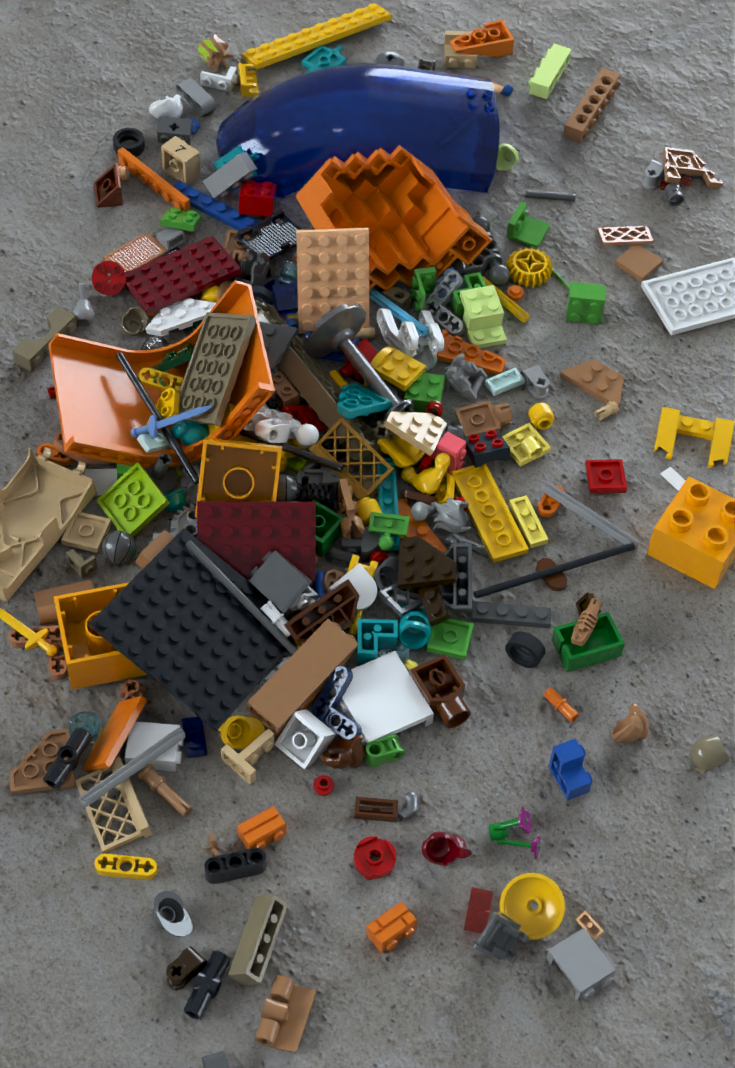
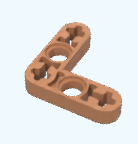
(53, 660)

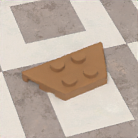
(596, 380)

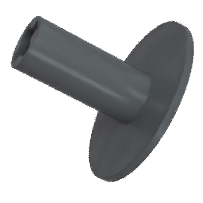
(162, 474)

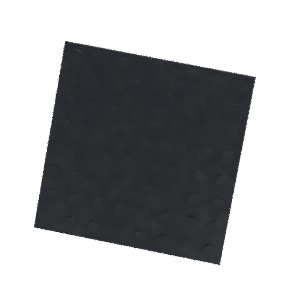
(192, 631)

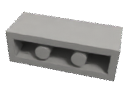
(230, 175)

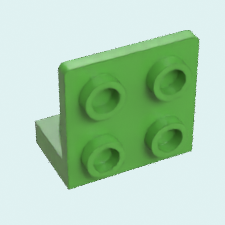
(526, 229)
(422, 284)

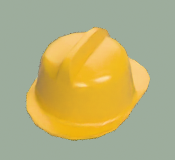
(240, 731)

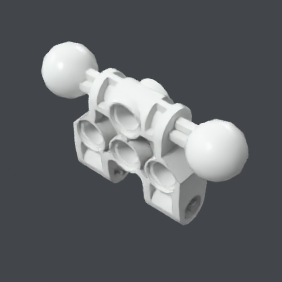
(280, 426)

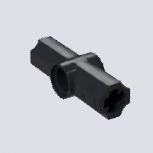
(73, 748)
(207, 985)

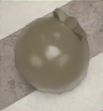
(708, 754)

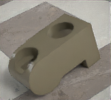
(398, 297)

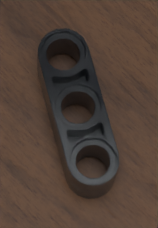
(228, 873)

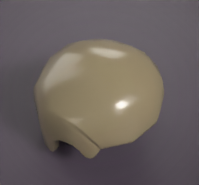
(134, 321)

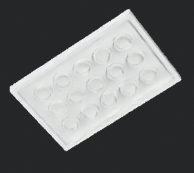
(694, 296)

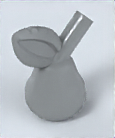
(83, 310)

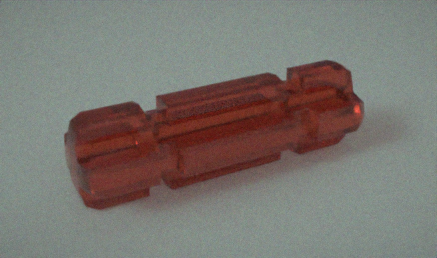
(686, 181)

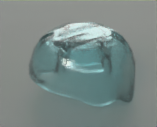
(89, 719)

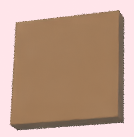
(638, 262)

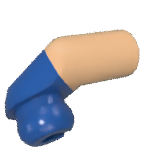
(507, 91)

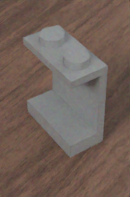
(582, 963)

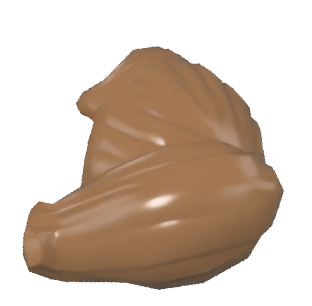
(632, 727)

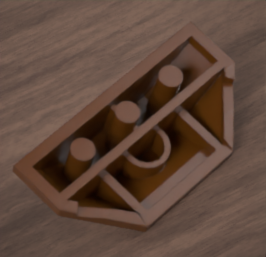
(337, 605)

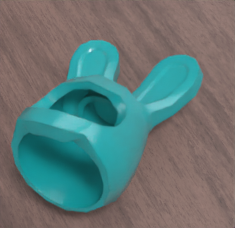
(414, 629)

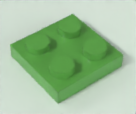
(181, 219)
(451, 638)

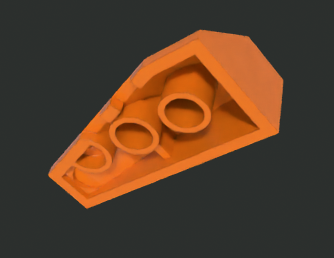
(490, 40)

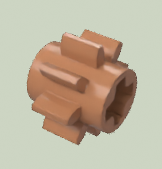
(131, 689)

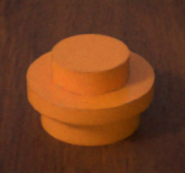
(515, 292)

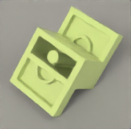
(483, 316)

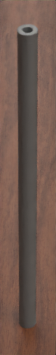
(241, 597)

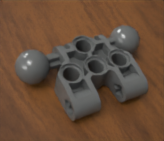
(486, 260)

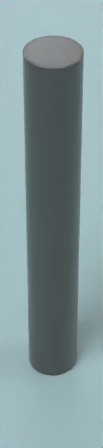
(550, 195)

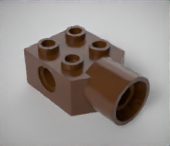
(442, 690)

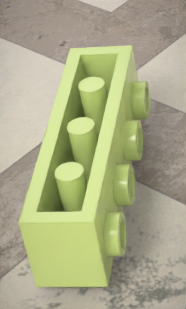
(549, 71)

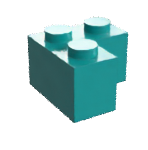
(375, 635)

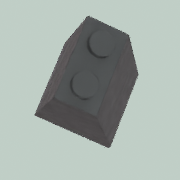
(279, 580)

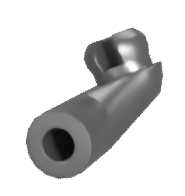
(412, 806)

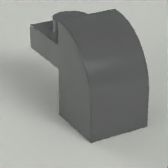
(364, 546)

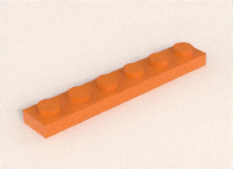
(153, 180)

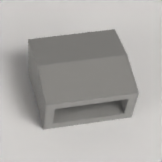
(170, 237)

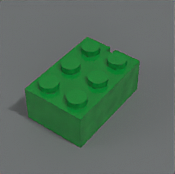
(601, 646)

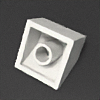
(305, 738)

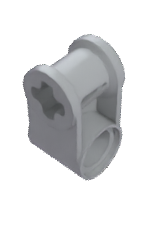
(653, 175)
(536, 382)

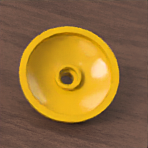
(517, 901)

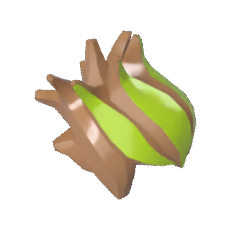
(214, 52)

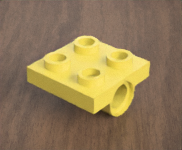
(526, 444)

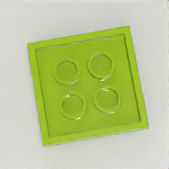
(133, 500)

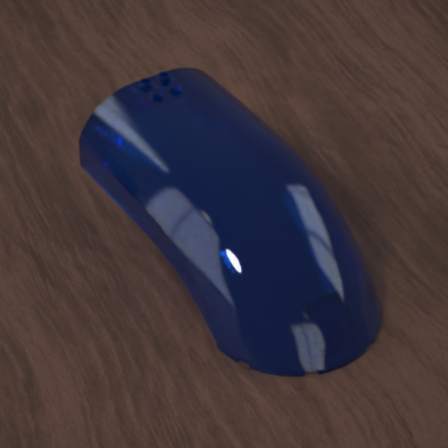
(364, 107)

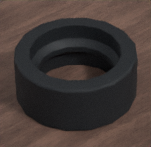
(129, 134)
(533, 645)

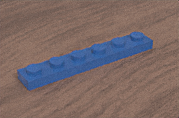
(215, 208)

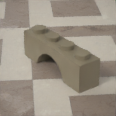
(32, 352)

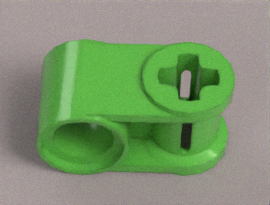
(387, 750)

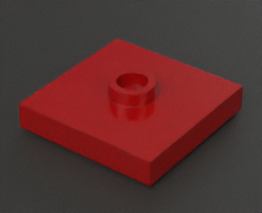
(605, 476)

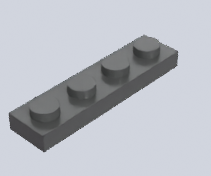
(511, 614)

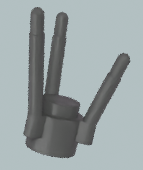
(455, 538)

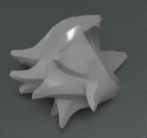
(451, 516)

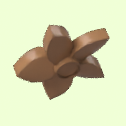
(213, 845)

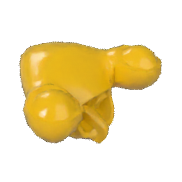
(429, 479)

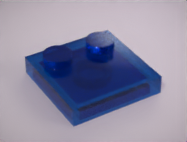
(286, 298)

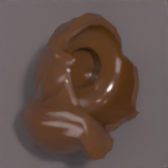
(344, 753)

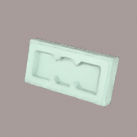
(504, 381)
(153, 445)

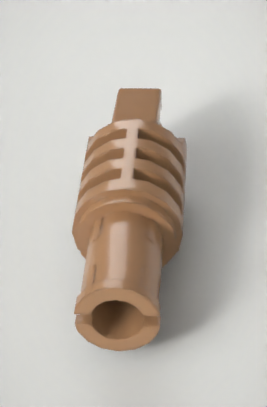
(586, 623)

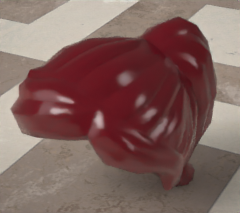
(444, 848)

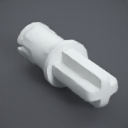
(276, 617)

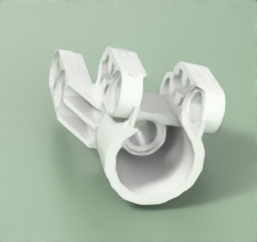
(409, 341)

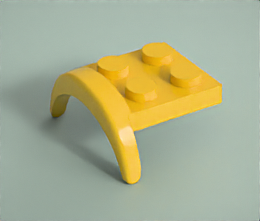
(397, 367)

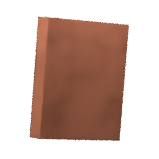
(108, 188)

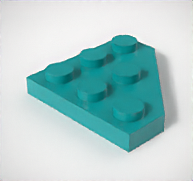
(359, 401)

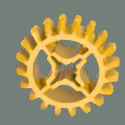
(539, 264)

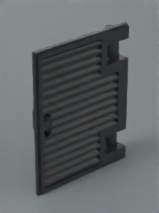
(270, 236)

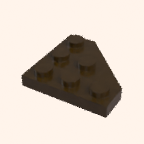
(423, 564)

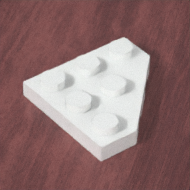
(179, 316)

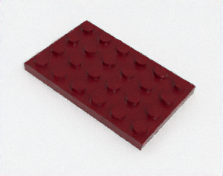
(181, 274)
(250, 529)

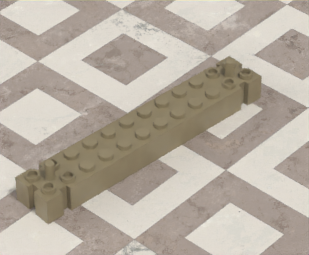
(319, 389)

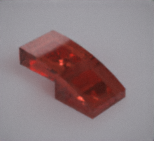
(478, 910)

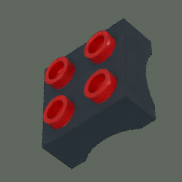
(487, 447)

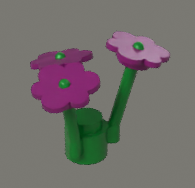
(499, 831)

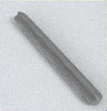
(588, 514)
(132, 767)

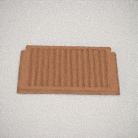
(137, 252)

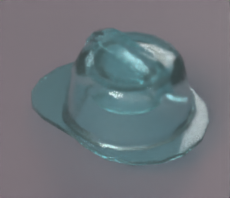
(288, 271)

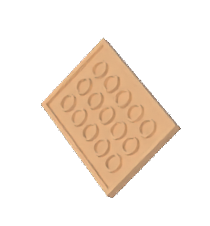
(331, 272)

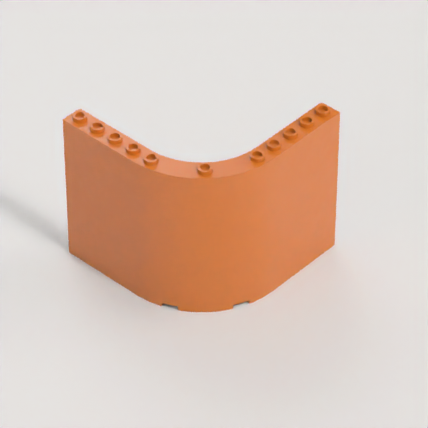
(103, 406)

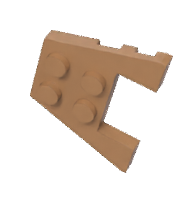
(686, 162)

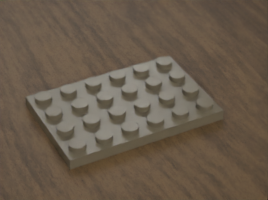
(215, 365)

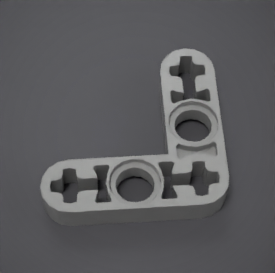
(439, 303)

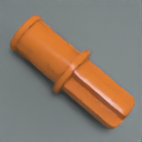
(561, 704)

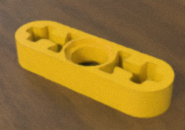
(120, 859)

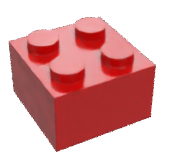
(257, 198)

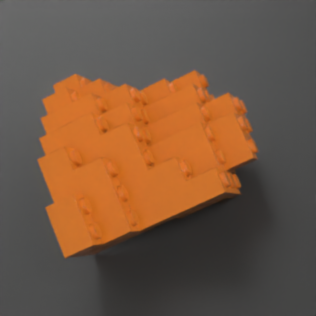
(402, 204)

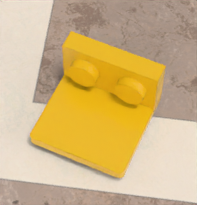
(401, 451)

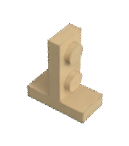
(243, 762)

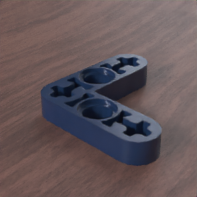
(330, 710)

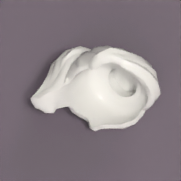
(168, 107)

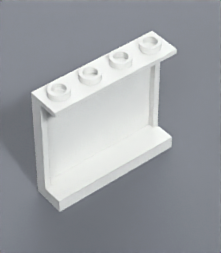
(383, 699)

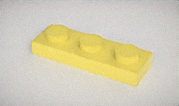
(528, 521)

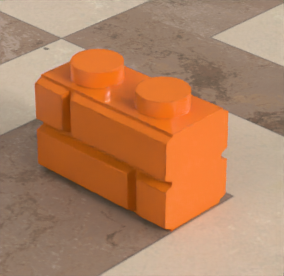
(262, 829)
(391, 927)

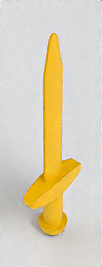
(34, 639)

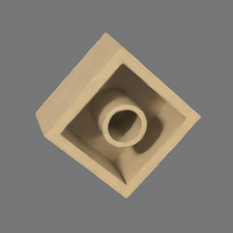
(180, 160)

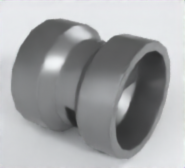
(674, 194)

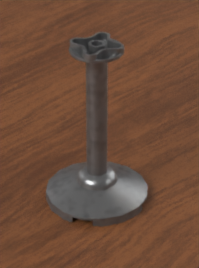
(335, 333)

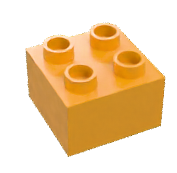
(238, 471)
(696, 533)
(88, 655)

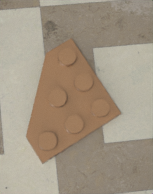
(36, 763)

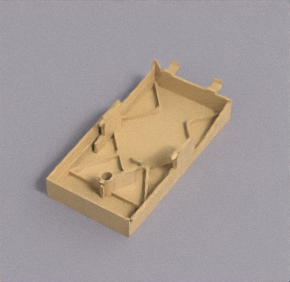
(36, 513)

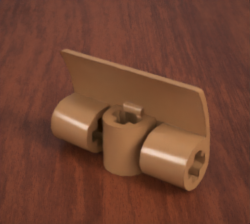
(45, 599)
(284, 1015)

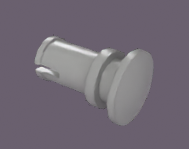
(421, 511)

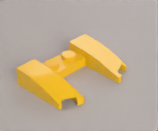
(719, 432)

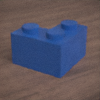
(568, 769)

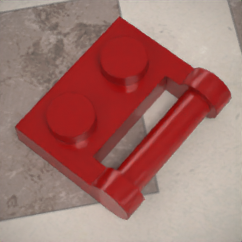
(305, 415)

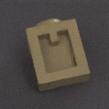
(80, 565)

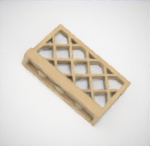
(131, 803)

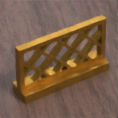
(358, 488)

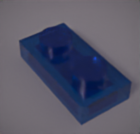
(194, 737)

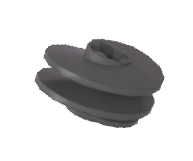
(390, 58)

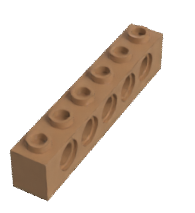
(591, 105)

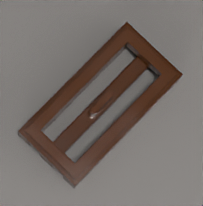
(376, 813)

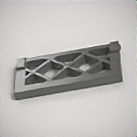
(393, 601)

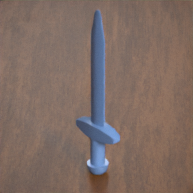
(154, 425)

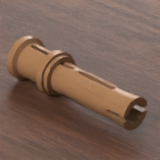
(158, 785)

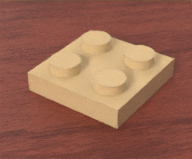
(86, 532)

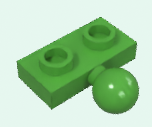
(388, 525)

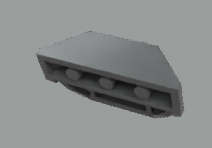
(459, 595)

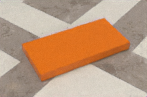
(114, 734)

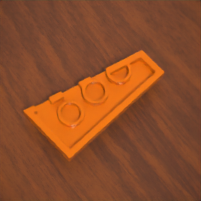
(487, 360)

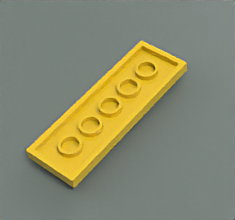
(489, 513)

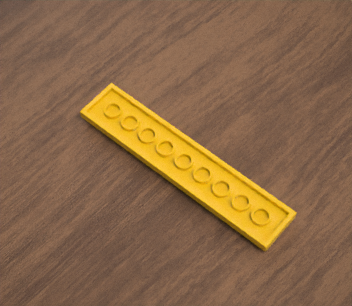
(316, 36)

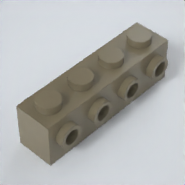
(258, 940)

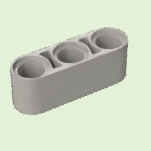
(196, 97)

